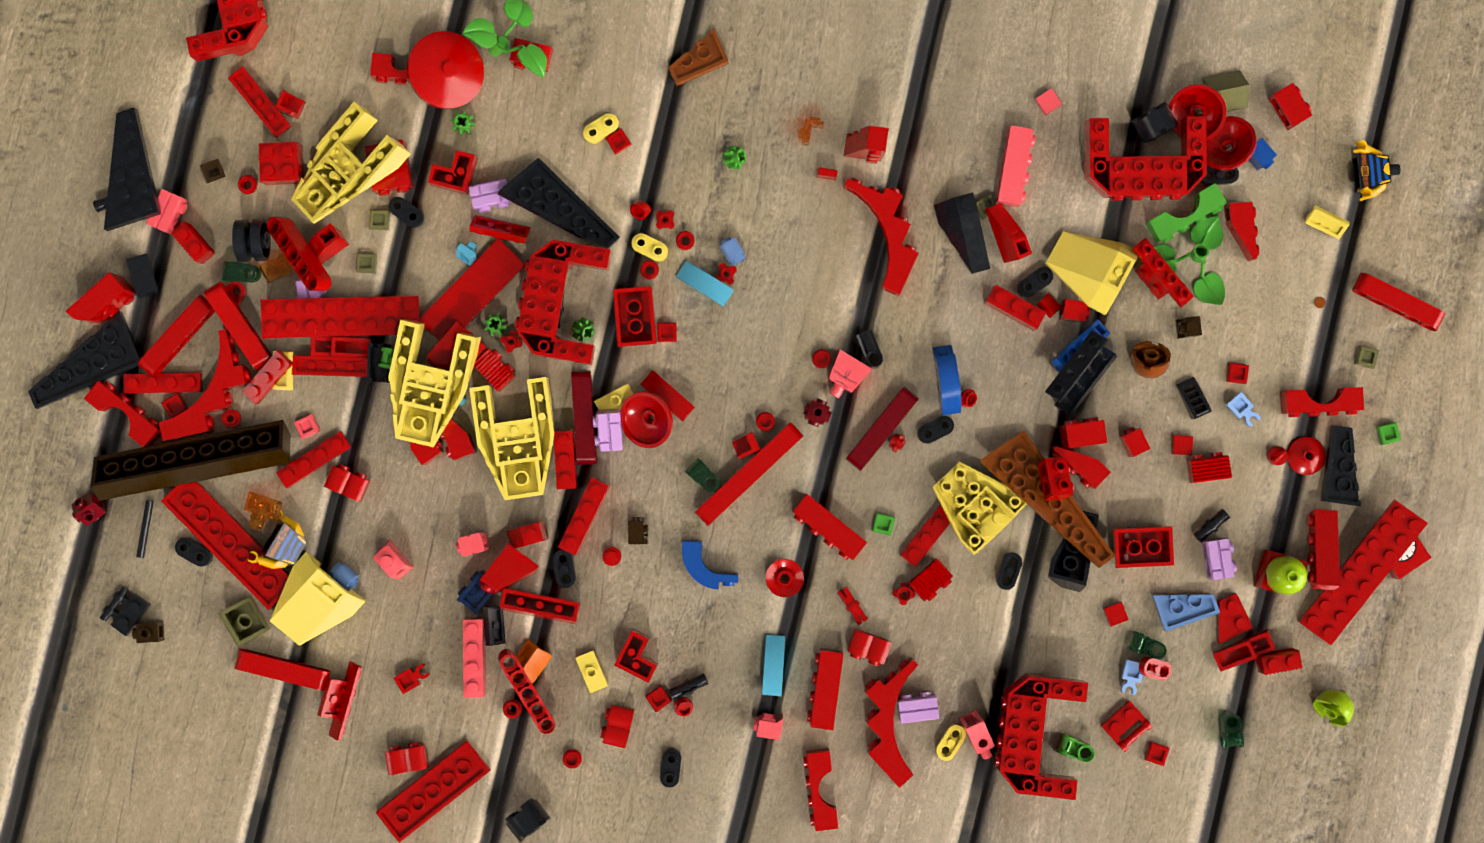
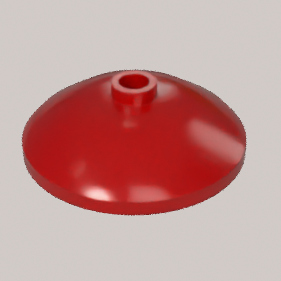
(1201, 97)
(1235, 134)
(639, 424)

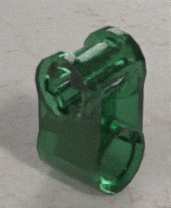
(239, 272)
(701, 473)
(1143, 645)
(1231, 734)

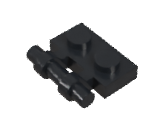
(129, 615)

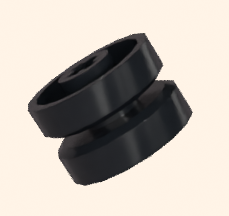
(251, 240)

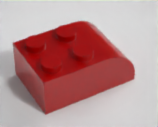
(103, 300)
(635, 316)
(1143, 546)

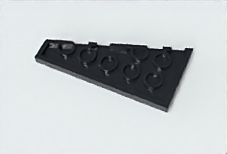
(131, 182)
(550, 198)
(97, 359)

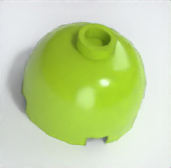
(1286, 575)
(1335, 705)

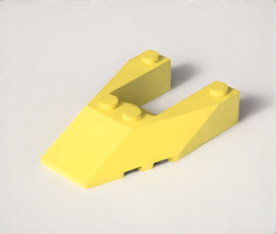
(336, 171)
(423, 394)
(517, 449)

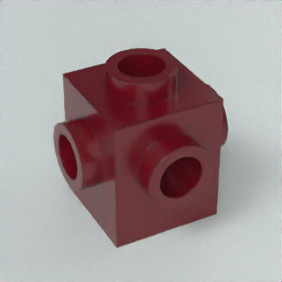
(812, 418)
(87, 508)

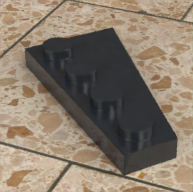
(1340, 468)

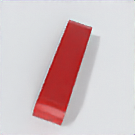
(299, 254)
(1398, 301)
(238, 325)
(176, 336)
(282, 669)
(530, 699)

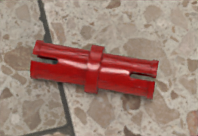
(852, 605)

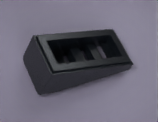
(1199, 395)

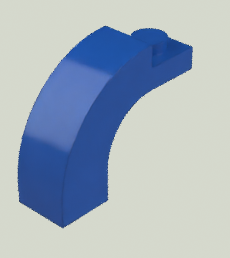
(1066, 353)
(947, 379)
(699, 572)

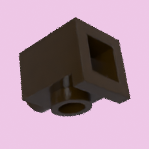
(212, 171)
(1188, 327)
(637, 531)
(154, 629)

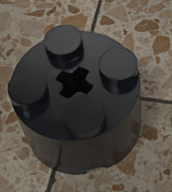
(1154, 123)
(527, 820)

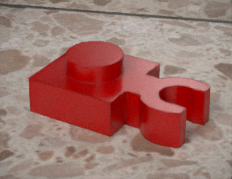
(409, 679)

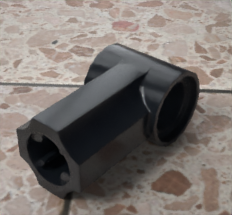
(869, 347)

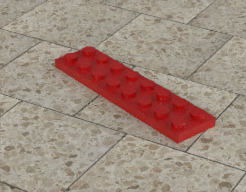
(336, 316)
(226, 540)
(1363, 571)

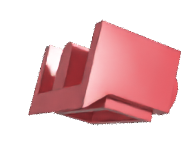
(768, 726)

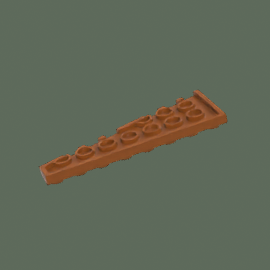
(1018, 469)

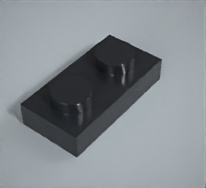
(494, 625)

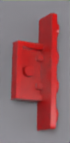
(1159, 275)
(338, 699)

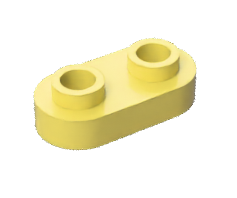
(601, 128)
(649, 247)
(951, 742)

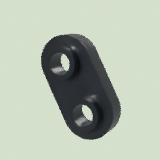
(1219, 178)
(406, 211)
(1035, 282)
(936, 430)
(193, 551)
(564, 568)
(1010, 571)
(670, 768)

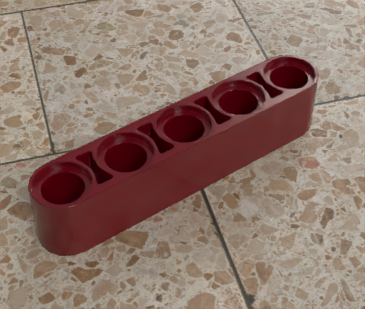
(583, 417)
(882, 428)

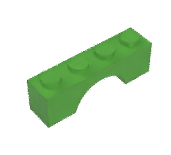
(1206, 202)

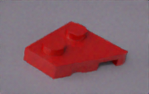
(1232, 618)

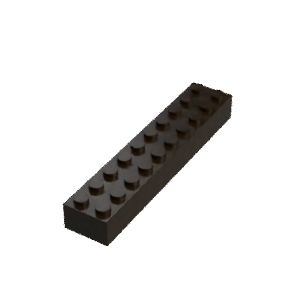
(191, 460)

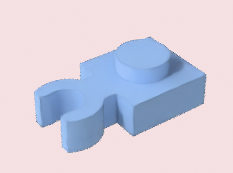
(1240, 407)
(1131, 674)

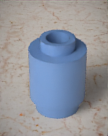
(732, 250)
(344, 576)

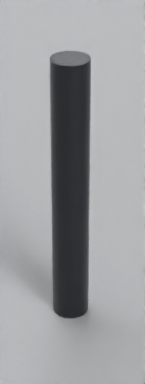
(144, 529)

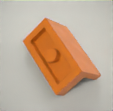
(532, 660)

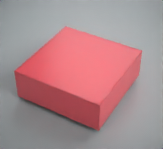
(1048, 101)
(307, 426)

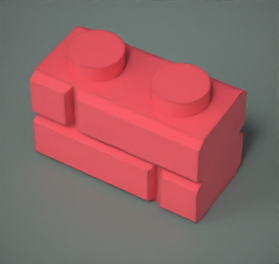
(171, 209)
(472, 544)

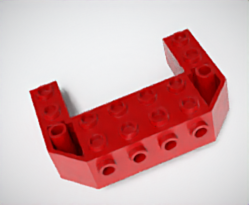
(243, 27)
(1145, 175)
(544, 298)
(1023, 732)

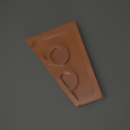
(700, 60)

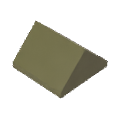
(1232, 87)
(243, 621)

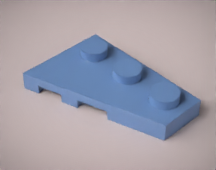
(1184, 609)

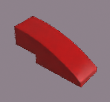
(339, 347)
(676, 402)
(1244, 650)

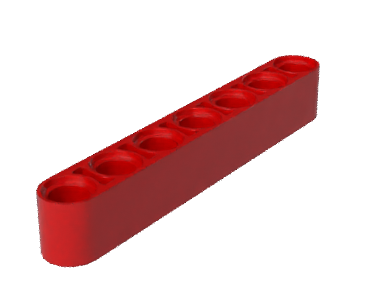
(749, 474)

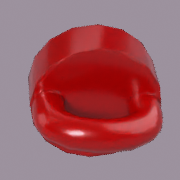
(640, 210)
(1277, 455)

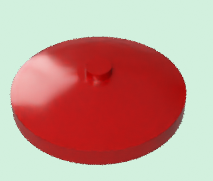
(445, 70)

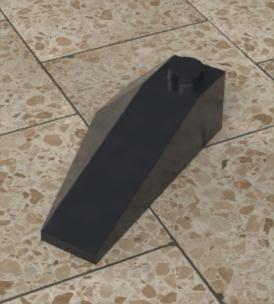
(963, 227)
(1068, 565)

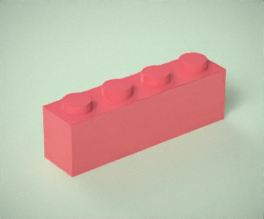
(1014, 166)
(474, 658)

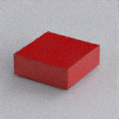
(618, 141)
(825, 173)
(1049, 305)
(667, 332)
(1237, 373)
(174, 405)
(1182, 445)
(1115, 614)
(658, 698)
(1157, 753)

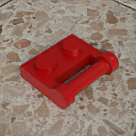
(1122, 721)

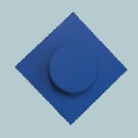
(1262, 155)

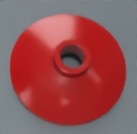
(1297, 455)
(784, 588)

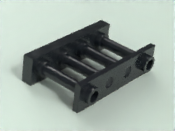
(1081, 373)

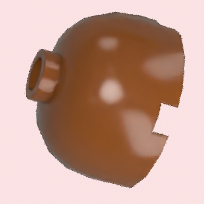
(1150, 359)

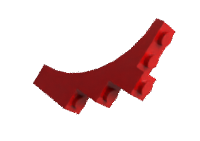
(884, 206)
(228, 375)
(881, 721)

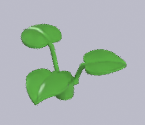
(482, 33)
(1207, 236)

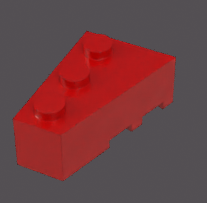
(867, 144)

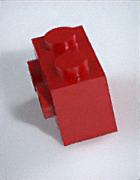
(1290, 106)
(1055, 478)

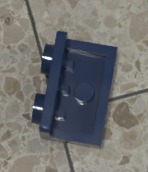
(473, 596)

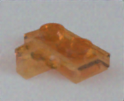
(261, 509)

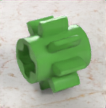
(458, 118)
(734, 157)
(500, 326)
(583, 329)

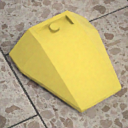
(1092, 267)
(976, 505)
(312, 602)

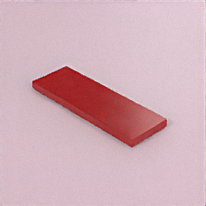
(473, 289)
(433, 791)

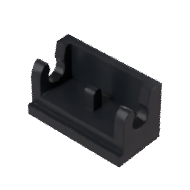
(142, 276)
(376, 373)

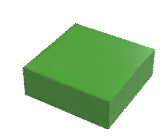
(1388, 433)
(883, 524)

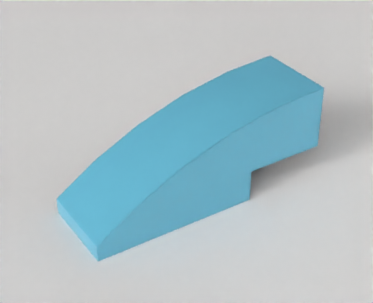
(705, 283)
(773, 665)

